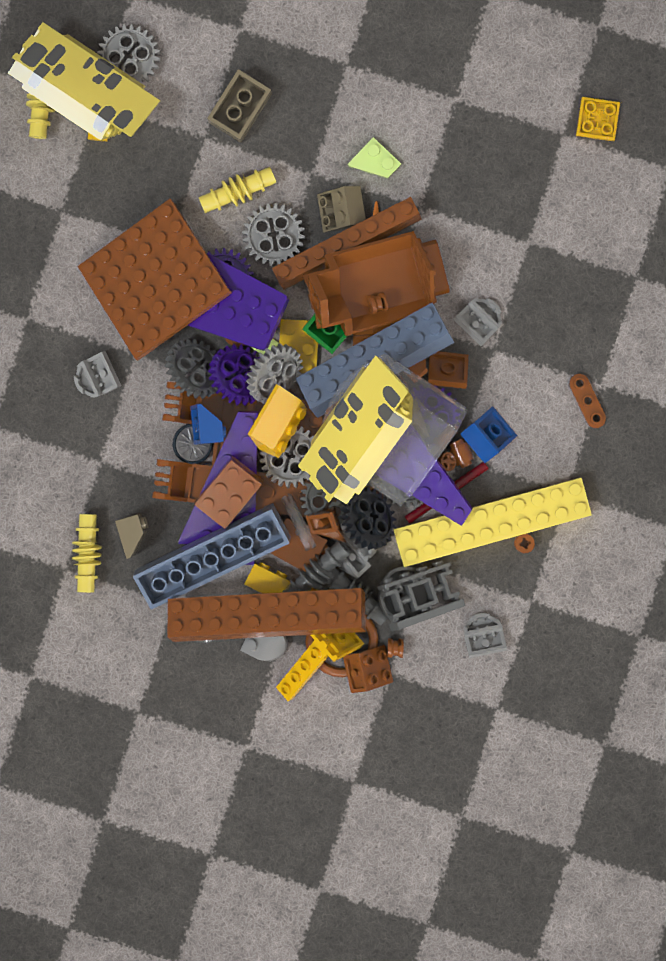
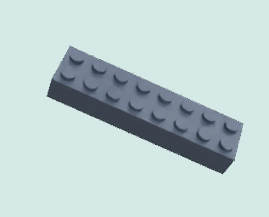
(404, 341)
(212, 556)

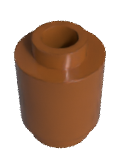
(461, 452)

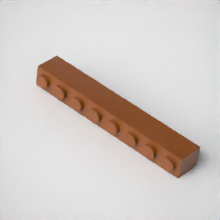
(370, 230)

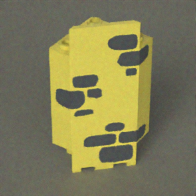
(81, 84)
(359, 432)

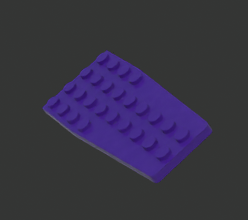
(248, 313)

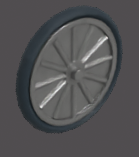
(186, 450)

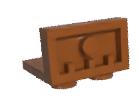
(368, 669)

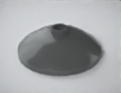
(419, 593)

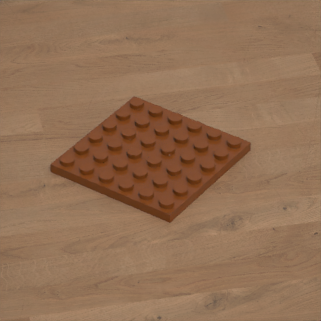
(154, 279)

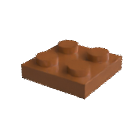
(448, 369)

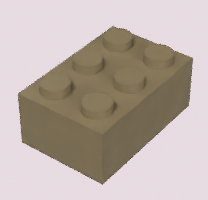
(239, 106)

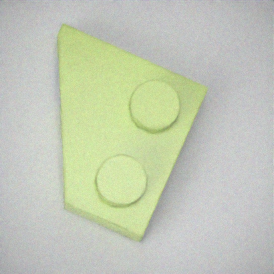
(375, 160)

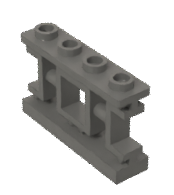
(425, 610)

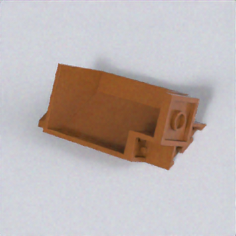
(399, 266)

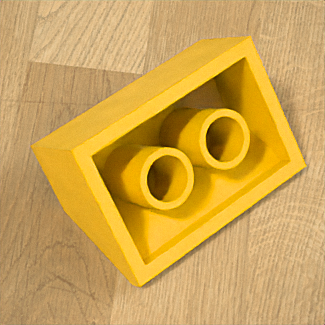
(277, 421)

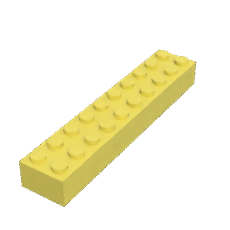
(493, 522)

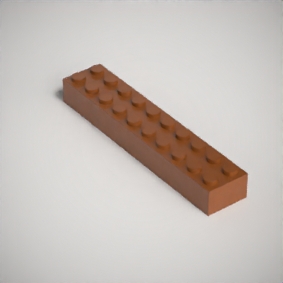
(266, 615)

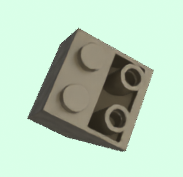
(341, 208)

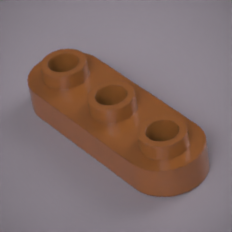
(580, 394)

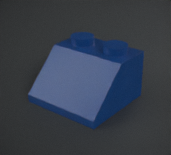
(206, 426)
(488, 435)

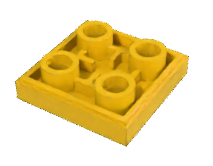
(598, 119)

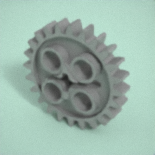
(143, 65)
(290, 231)
(274, 367)
(278, 472)

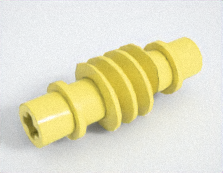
(39, 117)
(237, 190)
(87, 554)

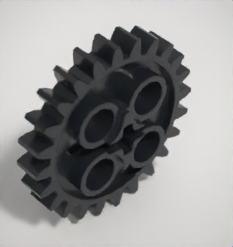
(369, 519)

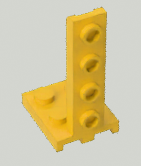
(324, 645)

